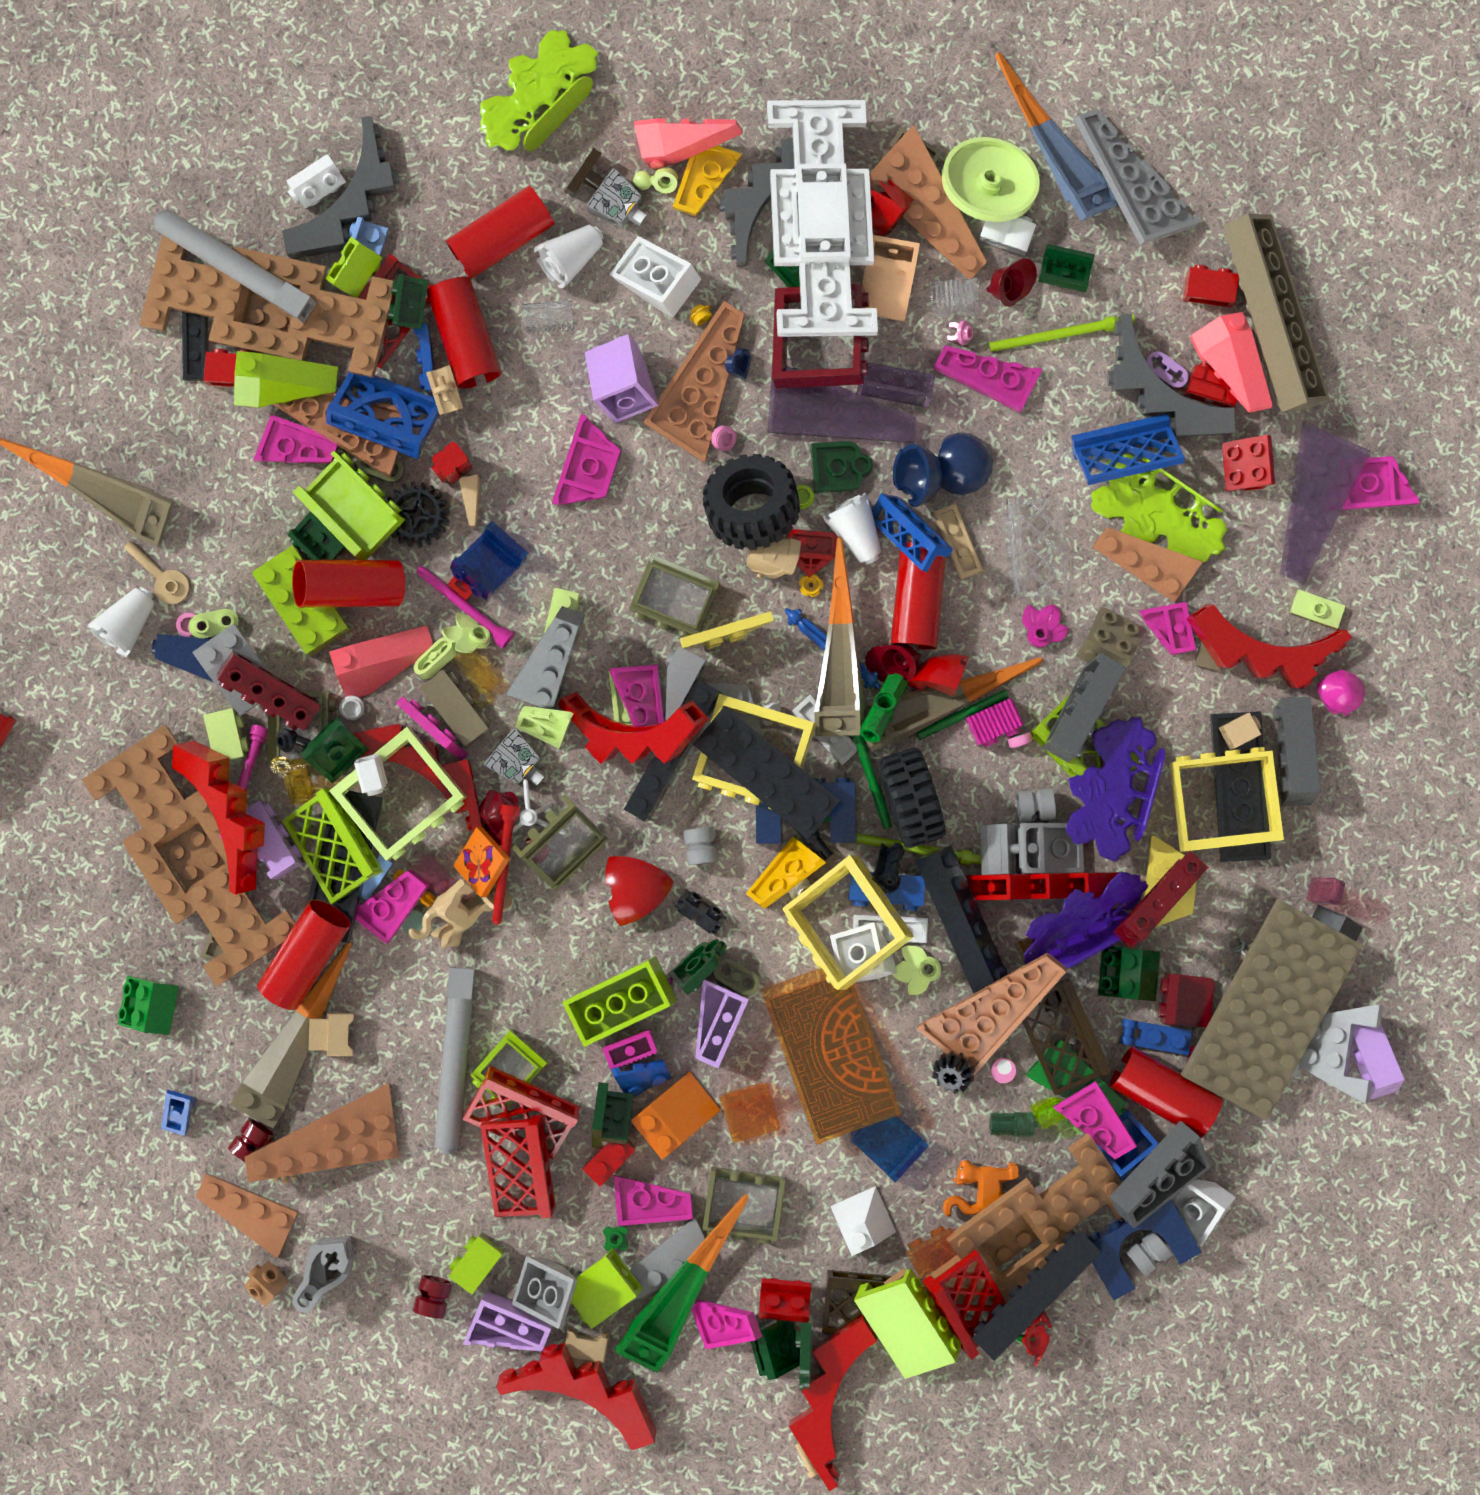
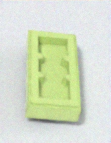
(1317, 609)

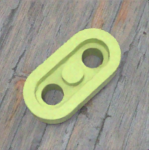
(213, 623)
(435, 658)

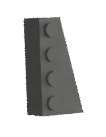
(1083, 707)

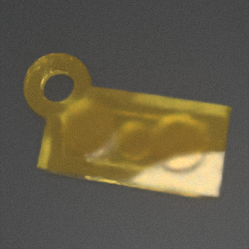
(478, 674)
(296, 778)

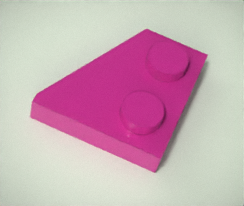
(1171, 627)

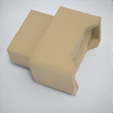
(330, 1034)
(585, 1347)

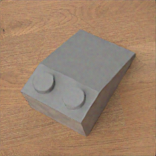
(216, 651)
(682, 674)
(545, 1290)

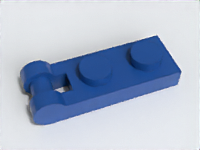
(425, 356)
(1156, 1037)

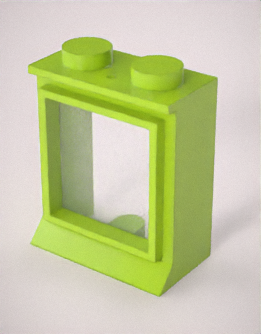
(513, 1058)

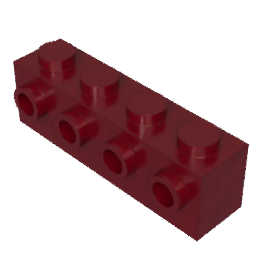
(268, 691)

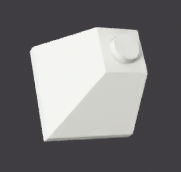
(857, 946)
(1203, 1207)
(863, 1220)

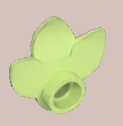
(467, 634)
(912, 969)

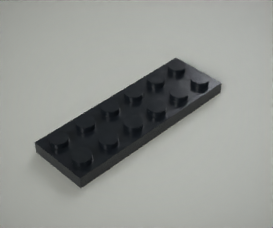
(766, 773)
(1239, 794)
(370, 809)

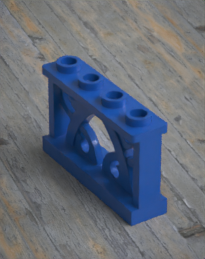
(384, 433)

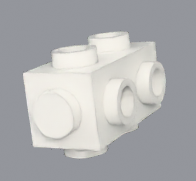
(315, 182)

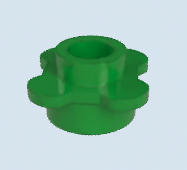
(610, 1243)

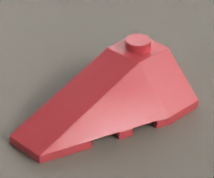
(671, 143)

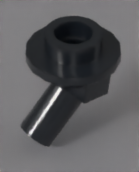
(287, 738)

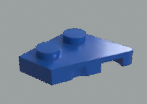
(642, 1077)

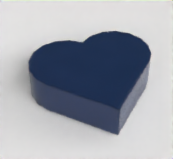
(738, 363)

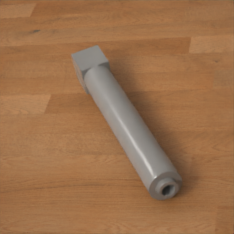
(235, 265)
(454, 1059)

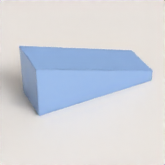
(373, 883)

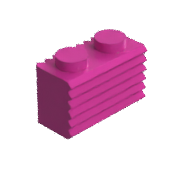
(994, 722)
(630, 1049)

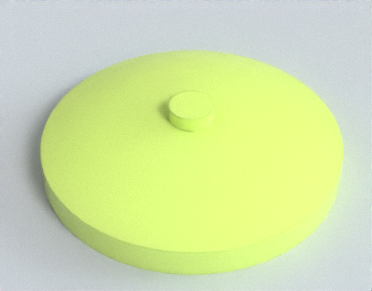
(990, 179)

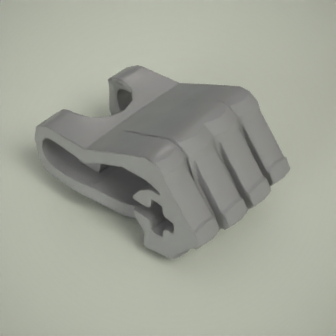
(315, 1277)

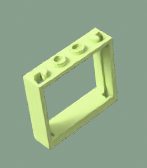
(433, 820)

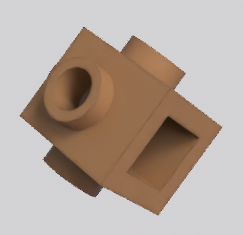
(265, 1282)

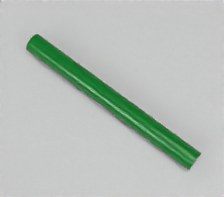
(962, 714)
(872, 781)

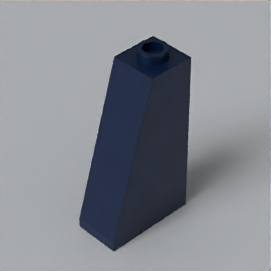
(178, 653)

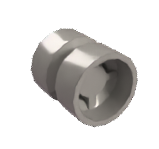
(1035, 805)
(701, 845)
(1148, 1253)

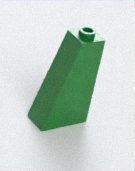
(1061, 1078)

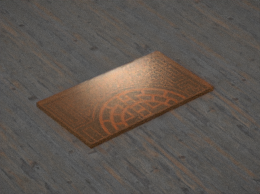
(830, 1055)

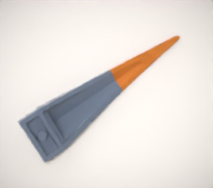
(1072, 170)

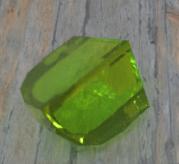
(1045, 1113)

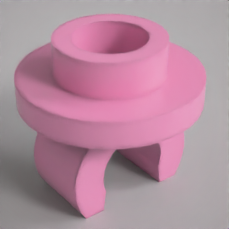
(963, 334)

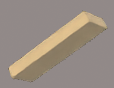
(956, 535)

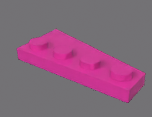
(994, 378)

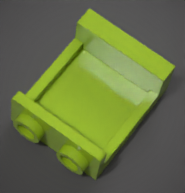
(604, 1289)

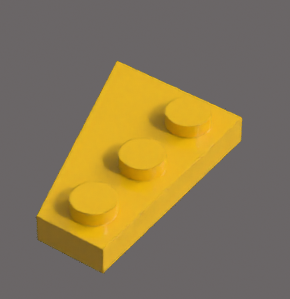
(703, 177)
(785, 872)

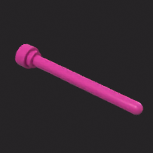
(501, 635)
(258, 737)

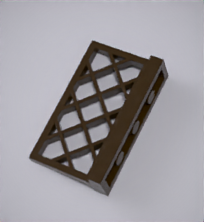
(1084, 1033)
(846, 1282)

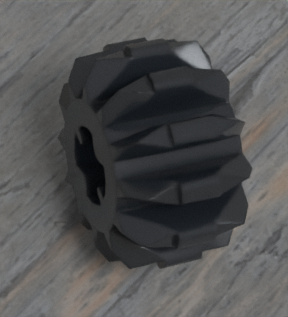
(953, 1072)

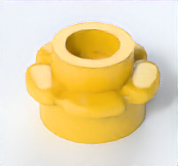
(700, 314)
(811, 591)

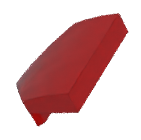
(816, 549)

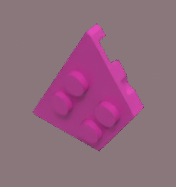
(587, 466)
(1380, 486)

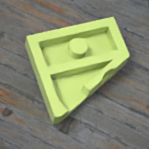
(545, 724)

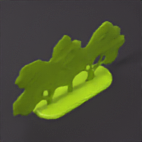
(537, 84)
(1153, 513)

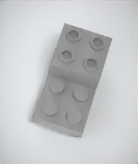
(1029, 849)

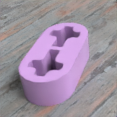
(1171, 366)

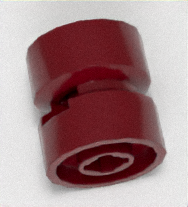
(250, 1132)
(432, 1297)

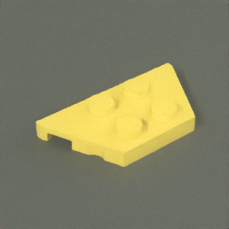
(734, 632)
(1160, 860)

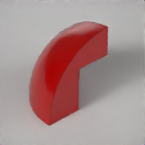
(940, 673)
(635, 888)

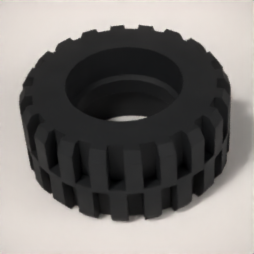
(748, 477)
(912, 797)

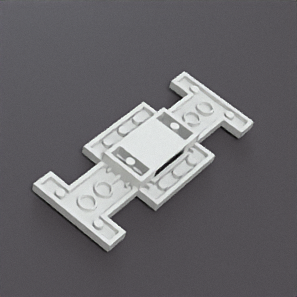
(832, 218)

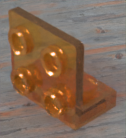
(749, 1111)
(931, 1253)

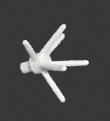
(529, 816)

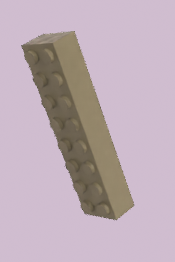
(1276, 312)

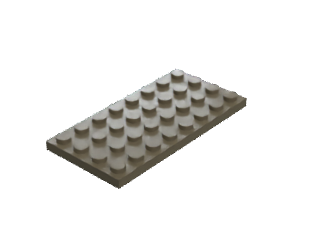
(1272, 1009)

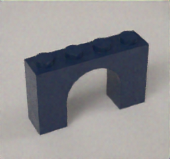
(842, 819)
(1165, 1221)

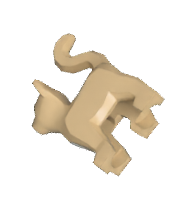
(451, 909)

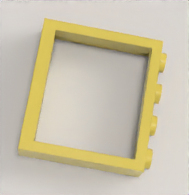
(763, 713)
(1230, 757)
(878, 899)

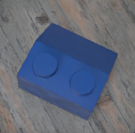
(1145, 1144)

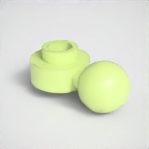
(643, 180)

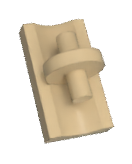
(445, 390)

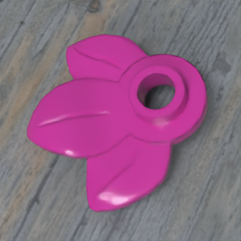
(1046, 622)

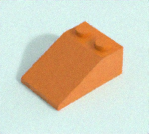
(675, 1115)

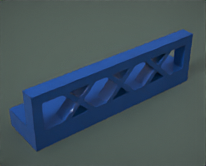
(921, 532)

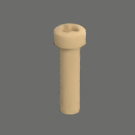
(811, 1470)

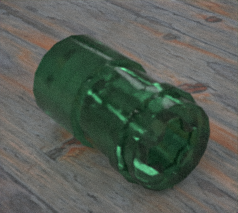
(1012, 1124)

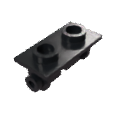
(887, 866)
(710, 916)

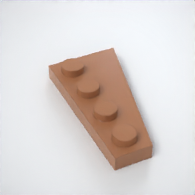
(254, 1215)

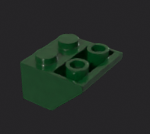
(1129, 973)

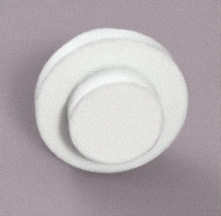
(351, 707)

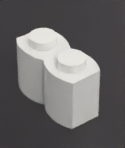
(1009, 235)
(371, 774)

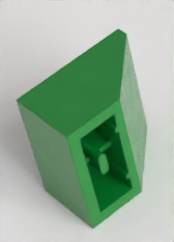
(148, 1005)

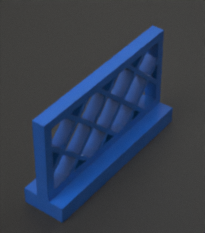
(1124, 438)

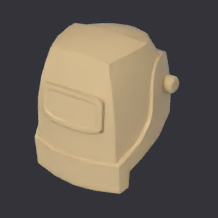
(774, 560)

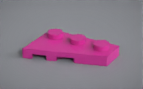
(430, 725)
(391, 906)
(649, 1203)
(724, 1325)

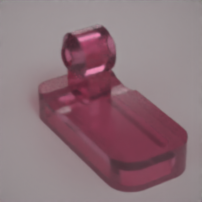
(433, 873)
(1325, 891)

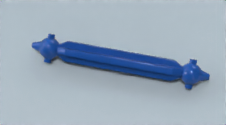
(819, 637)

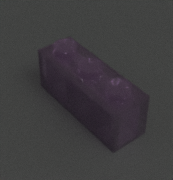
(897, 385)

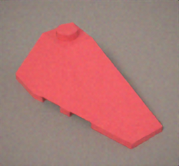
(1232, 353)
(374, 662)

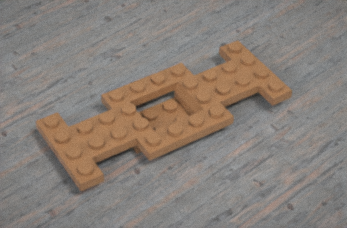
(257, 325)
(194, 849)
(1025, 1216)

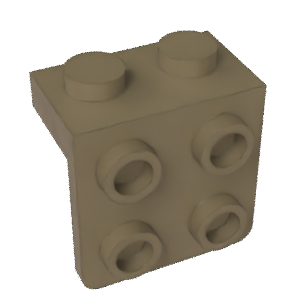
(1112, 636)

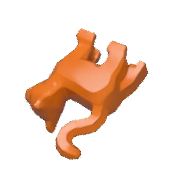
(988, 1185)

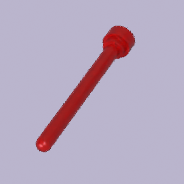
(509, 815)

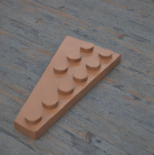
(313, 414)
(991, 1015)
(345, 1137)

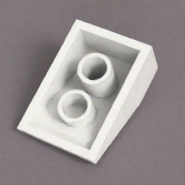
(656, 276)

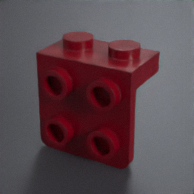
(1186, 1000)

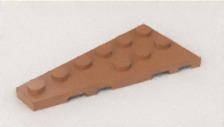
(932, 211)
(695, 393)

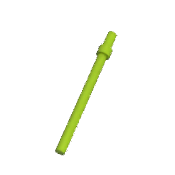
(1106, 324)
(965, 857)

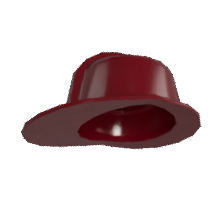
(1013, 282)
(893, 659)
(490, 812)

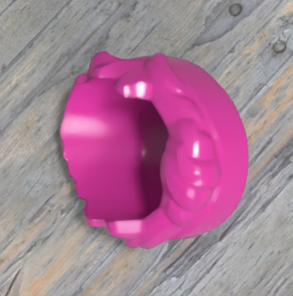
(1341, 692)

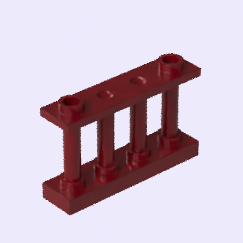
(1160, 899)

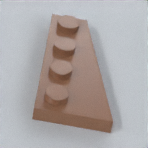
(1155, 565)

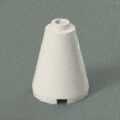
(568, 254)
(856, 526)
(123, 621)

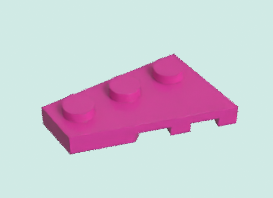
(293, 444)
(640, 693)
(1095, 1115)

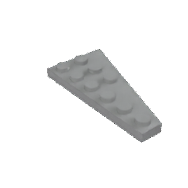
(1134, 183)

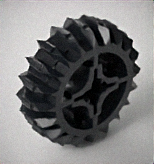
(418, 503)

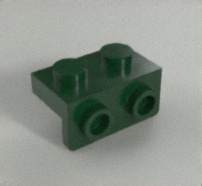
(1066, 268)
(409, 302)
(315, 539)

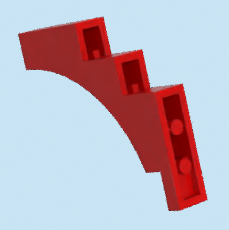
(459, 771)
(1037, 885)
(814, 1425)

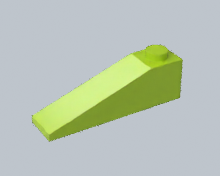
(276, 379)

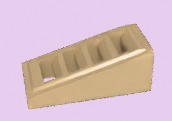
(471, 495)

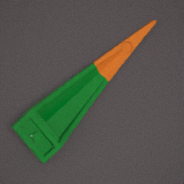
(659, 1324)

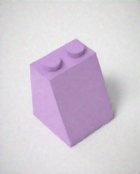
(620, 379)

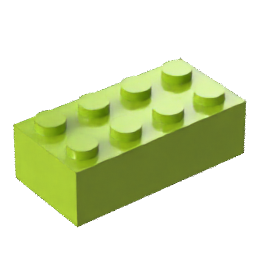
(310, 626)
(619, 1001)

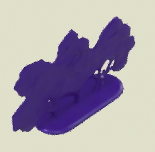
(1110, 791)
(1085, 922)

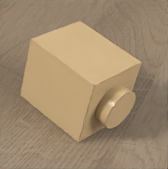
(1240, 730)

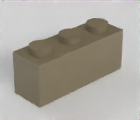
(456, 707)

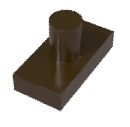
(586, 175)

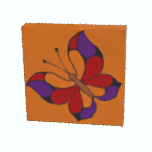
(481, 862)

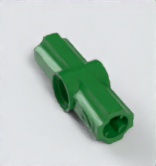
(879, 717)

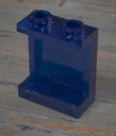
(489, 561)
(890, 1145)

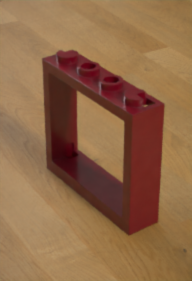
(819, 377)

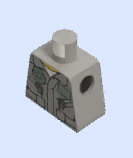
(617, 201)
(516, 760)

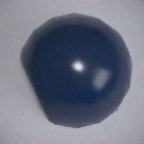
(964, 463)
(917, 473)

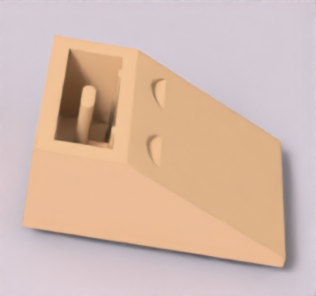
(891, 276)

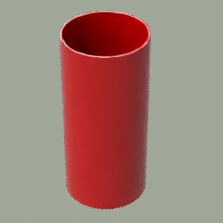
(500, 232)
(463, 331)
(348, 583)
(918, 602)
(303, 954)
(1166, 1092)

